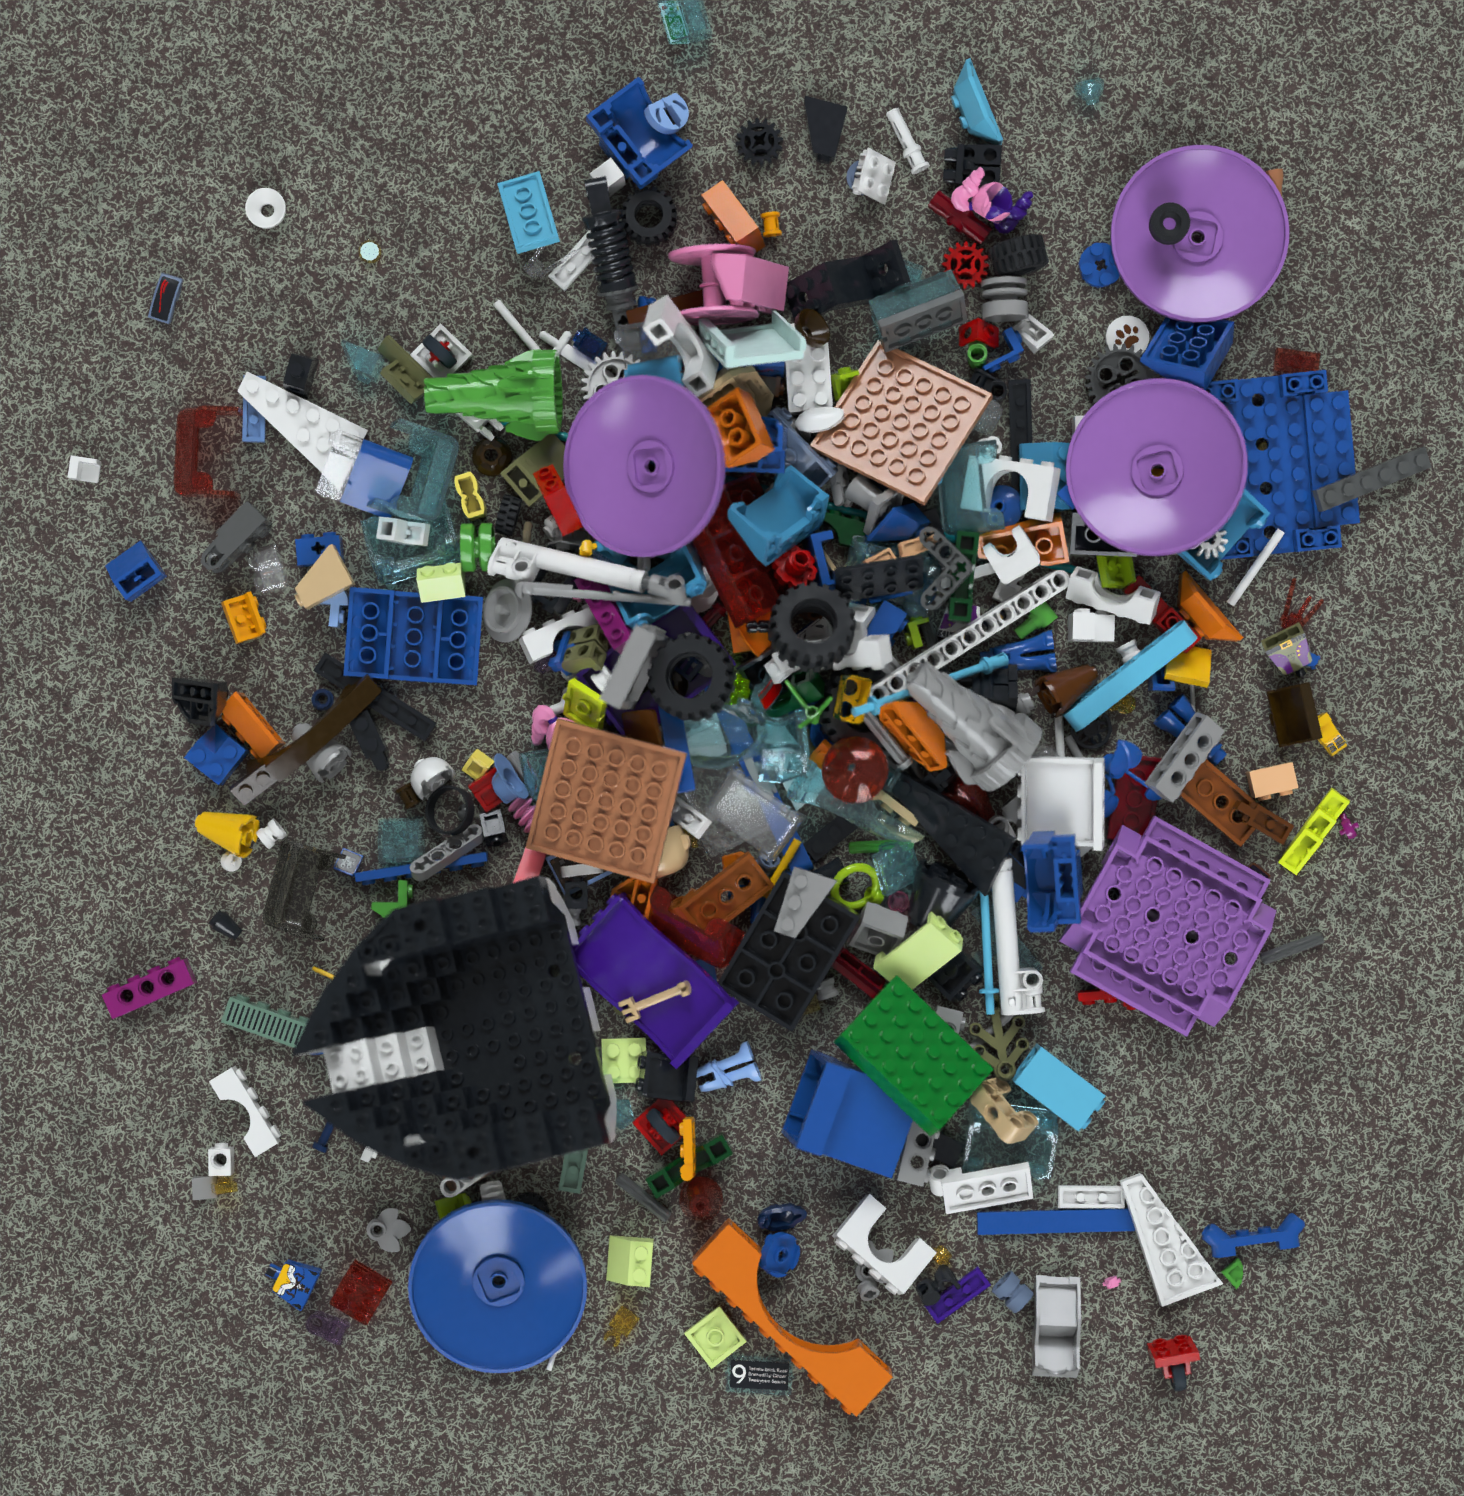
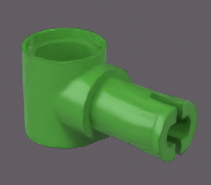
(973, 348)
(1038, 618)

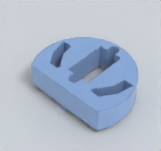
(658, 118)

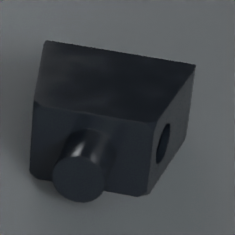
(300, 374)

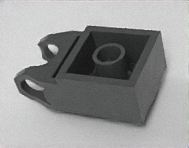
(236, 537)

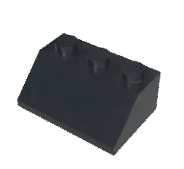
(1088, 543)

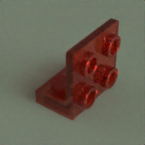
(360, 1292)

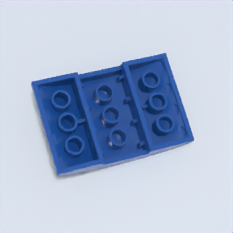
(411, 640)

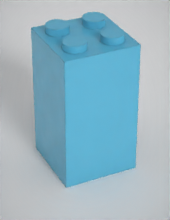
(1058, 1087)

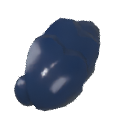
(781, 1216)

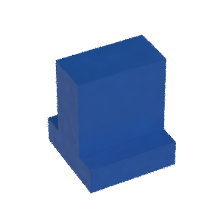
(846, 1116)

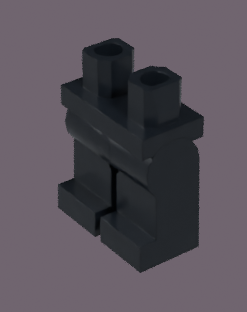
(969, 159)
(997, 687)

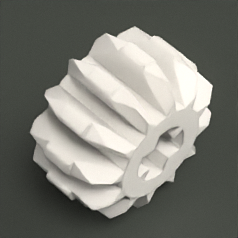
(1216, 545)
(492, 1190)

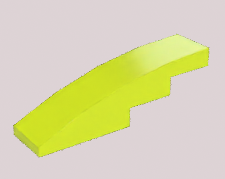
(1314, 831)

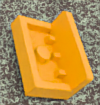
(244, 617)

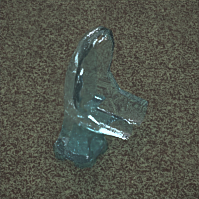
(737, 739)
(812, 791)

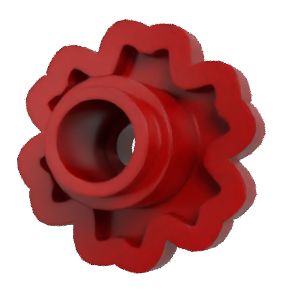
(795, 567)

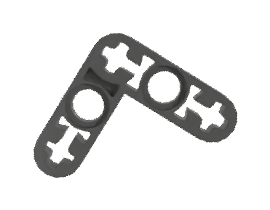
(951, 564)

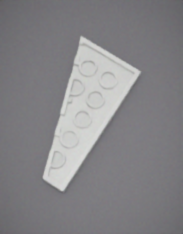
(297, 419)
(1169, 1253)

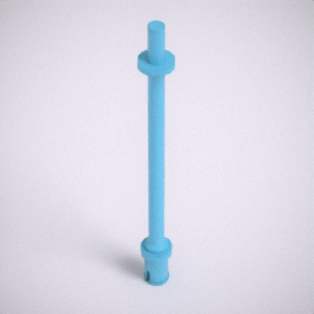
(985, 665)
(987, 956)

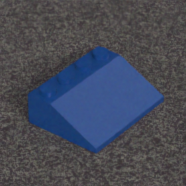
(1189, 350)

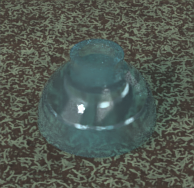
(1090, 90)

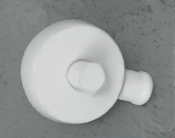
(230, 861)

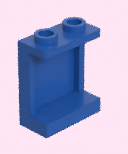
(813, 544)

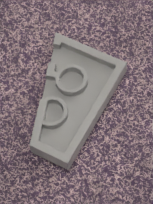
(801, 900)

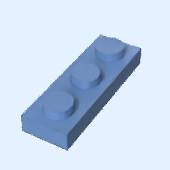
(253, 423)

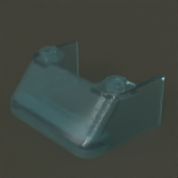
(433, 476)

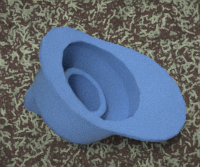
(506, 781)

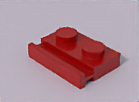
(484, 791)

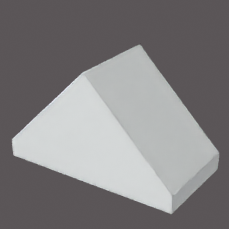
(1033, 333)

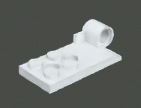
(966, 1190)

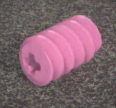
(524, 811)

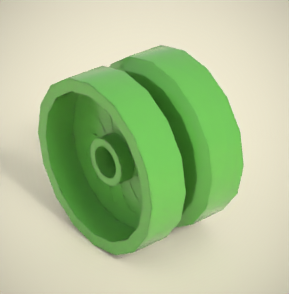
(476, 547)

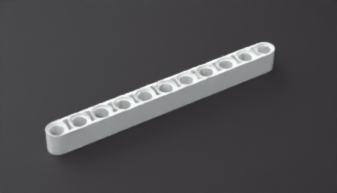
(975, 630)

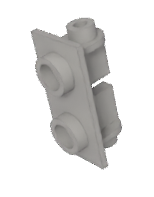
(568, 542)

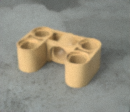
(1007, 1123)

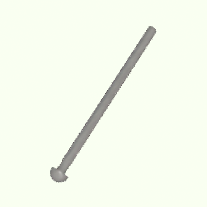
(563, 590)

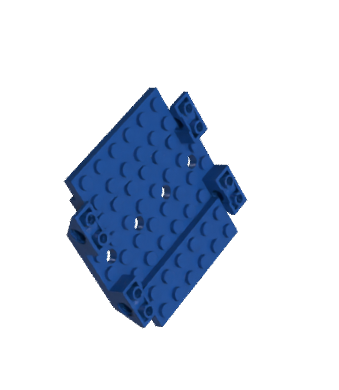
(1305, 450)

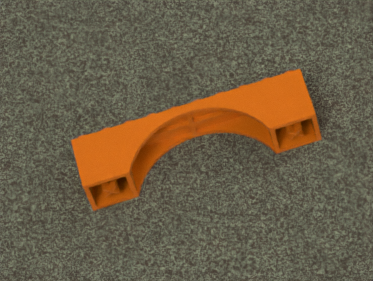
(844, 1370)

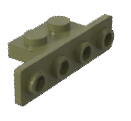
(403, 370)

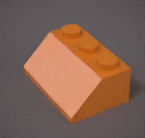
(740, 428)
(251, 726)

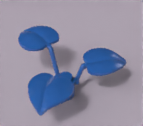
(1116, 765)

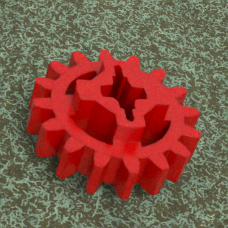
(958, 258)

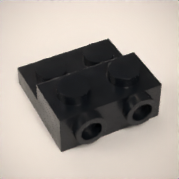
(957, 976)

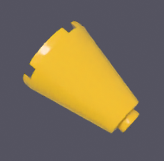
(229, 830)

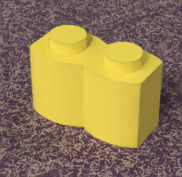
(469, 490)

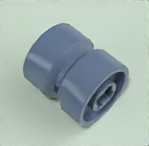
(1014, 1293)

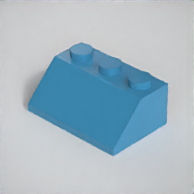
(1050, 452)

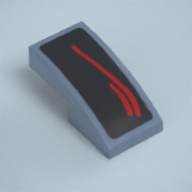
(165, 298)

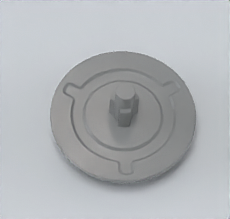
(505, 613)

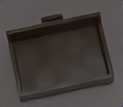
(1294, 714)

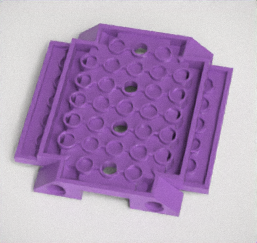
(1152, 961)

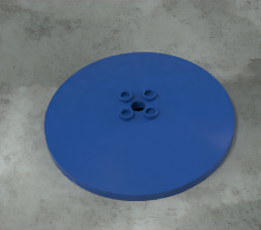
(488, 1323)

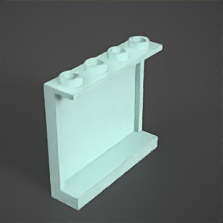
(753, 343)

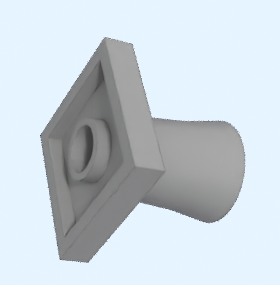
(871, 498)

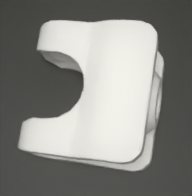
(1019, 562)

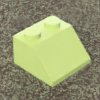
(441, 582)
(630, 1260)

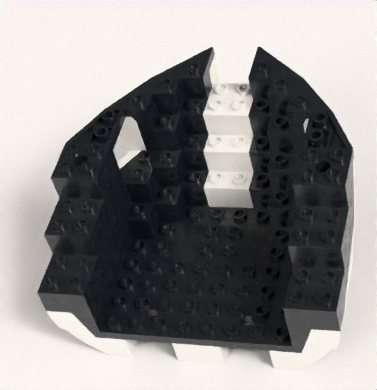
(460, 1041)

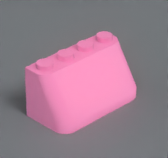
(751, 281)

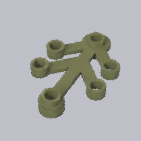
(1000, 1043)

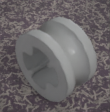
(868, 1290)

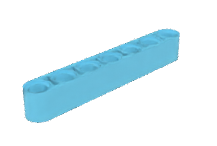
(1130, 675)

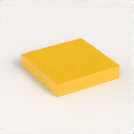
(1190, 667)

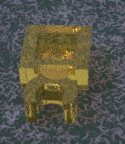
(622, 1323)

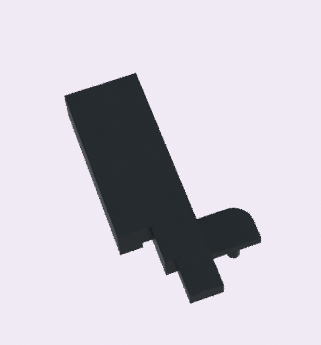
(946, 1148)

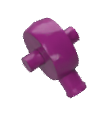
(1348, 827)

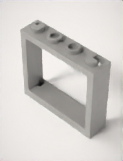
(631, 670)

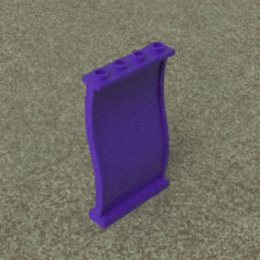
(630, 957)

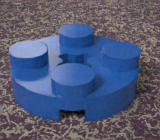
(1089, 270)
(773, 1246)

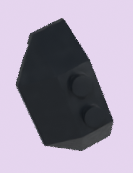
(200, 699)

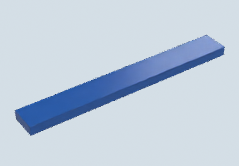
(1054, 1221)

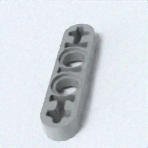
(425, 865)

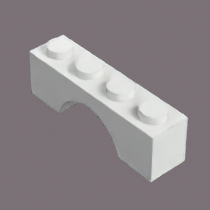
(1086, 589)
(539, 643)
(871, 652)
(261, 1133)

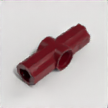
(962, 221)

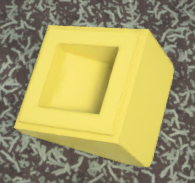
(477, 764)

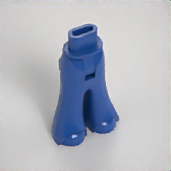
(1013, 650)
(1169, 722)

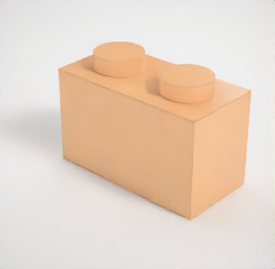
(1272, 780)

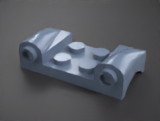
(801, 455)

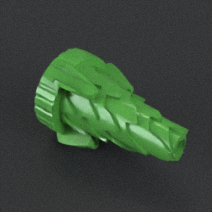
(521, 392)

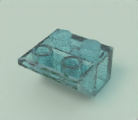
(685, 21)

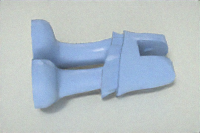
(721, 1078)

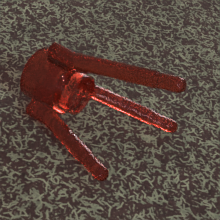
(1293, 618)

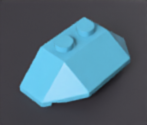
(974, 107)

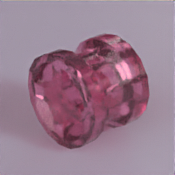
(899, 904)

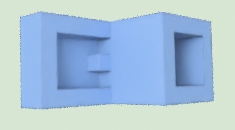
(337, 615)

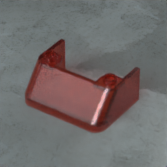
(187, 479)

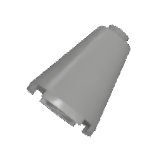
(326, 761)

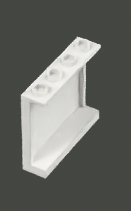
(1063, 798)

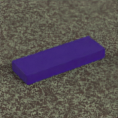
(952, 1298)

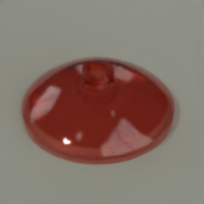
(869, 772)

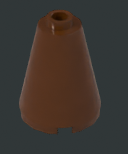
(1065, 688)

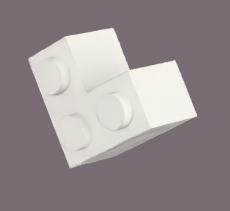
(1091, 626)

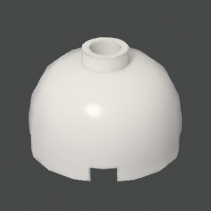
(430, 775)

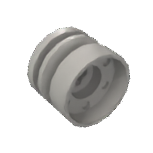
(1004, 299)

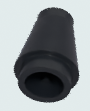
(225, 925)

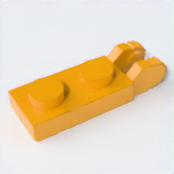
(688, 1150)

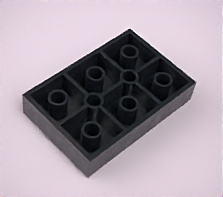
(784, 972)

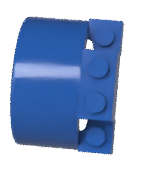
(629, 137)

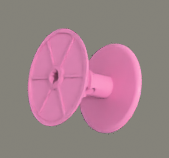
(713, 297)

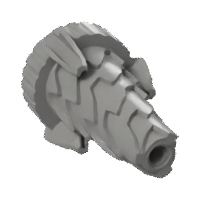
(987, 736)

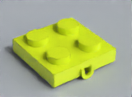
(584, 705)

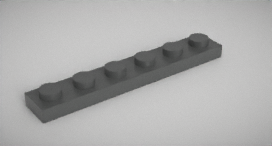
(1371, 479)

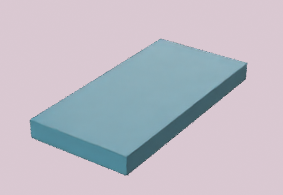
(528, 212)

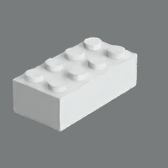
(809, 380)

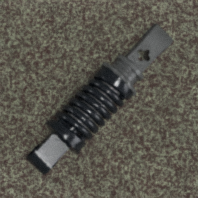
(612, 251)

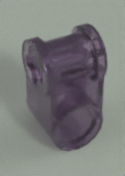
(329, 1327)

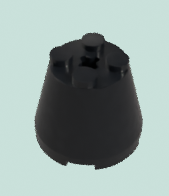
(939, 890)

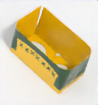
(861, 694)

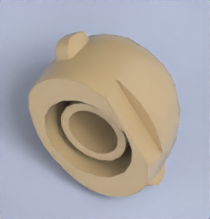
(675, 852)

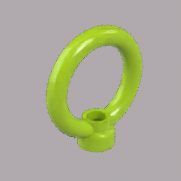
(872, 894)

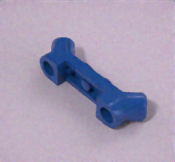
(1224, 1245)

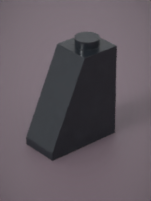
(824, 126)

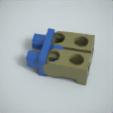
(580, 650)

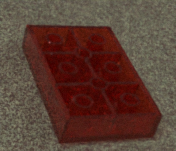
(739, 577)

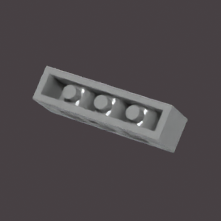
(1174, 760)

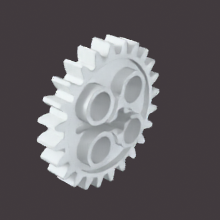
(597, 375)

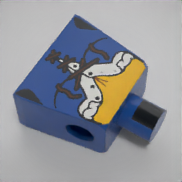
(294, 1281)

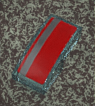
(766, 693)

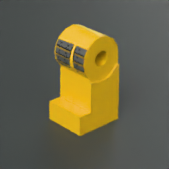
(1332, 739)

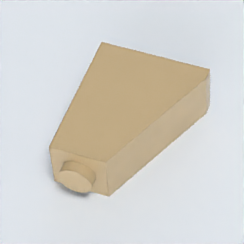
(324, 579)

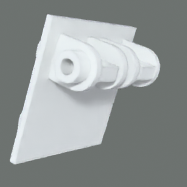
(874, 176)

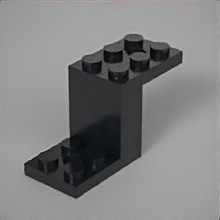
(848, 281)

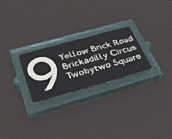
(759, 1374)

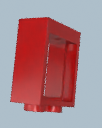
(557, 500)

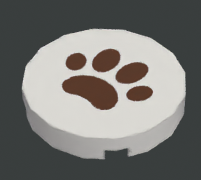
(1128, 331)

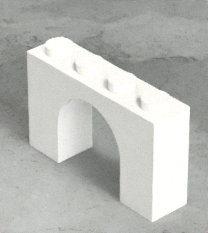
(666, 322)
(1041, 483)
(854, 1237)

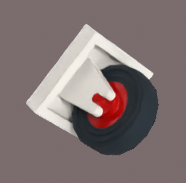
(441, 353)

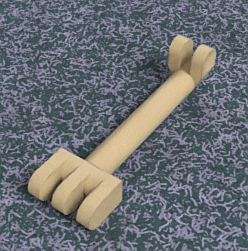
(683, 988)

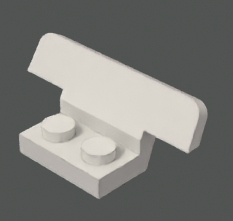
(863, 617)

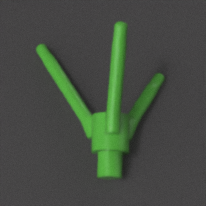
(811, 712)

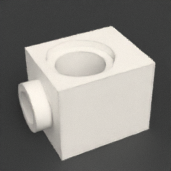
(216, 1168)

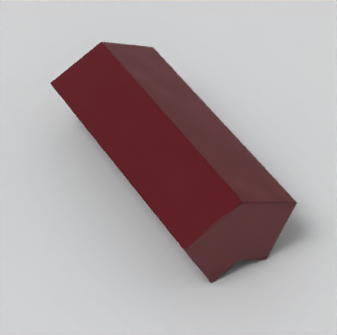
(858, 973)

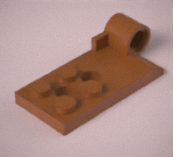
(1202, 795)
(706, 904)

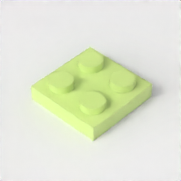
(621, 1058)
(715, 1337)

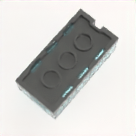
(918, 310)

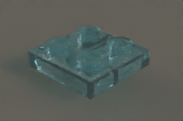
(895, 866)

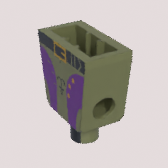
(1289, 650)

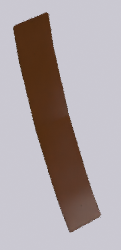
(682, 302)

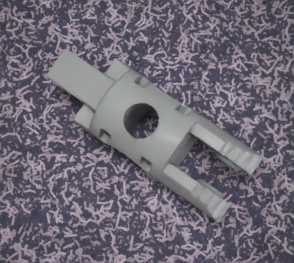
(839, 485)

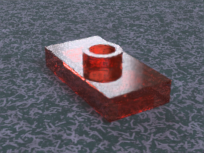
(1295, 361)

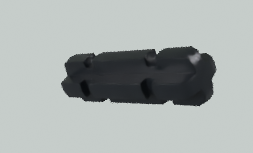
(754, 626)

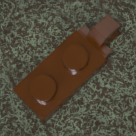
(1264, 821)

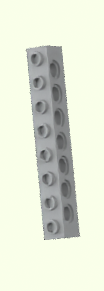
(905, 1171)

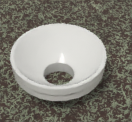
(263, 197)

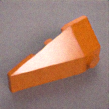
(1045, 536)

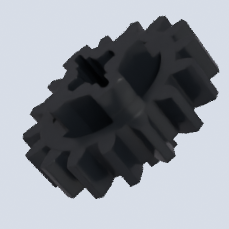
(752, 136)

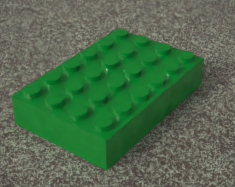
(913, 1055)

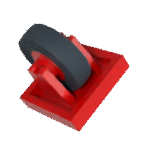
(661, 1124)
(1174, 1358)

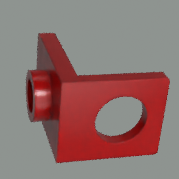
(980, 331)

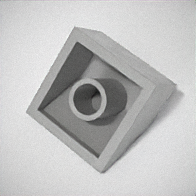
(878, 929)

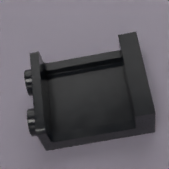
(664, 1082)

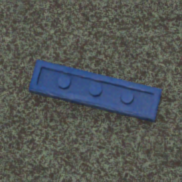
(676, 738)

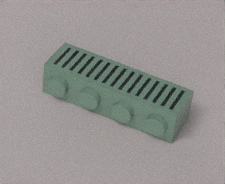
(264, 1021)

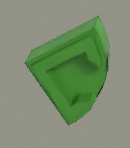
(1234, 1272)

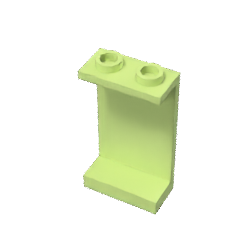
(921, 953)

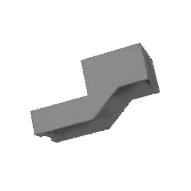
(1056, 1326)

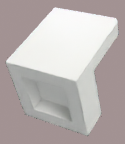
(84, 469)

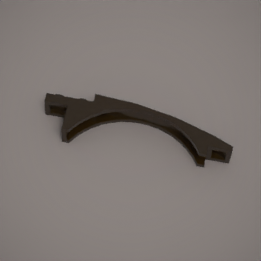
(278, 766)

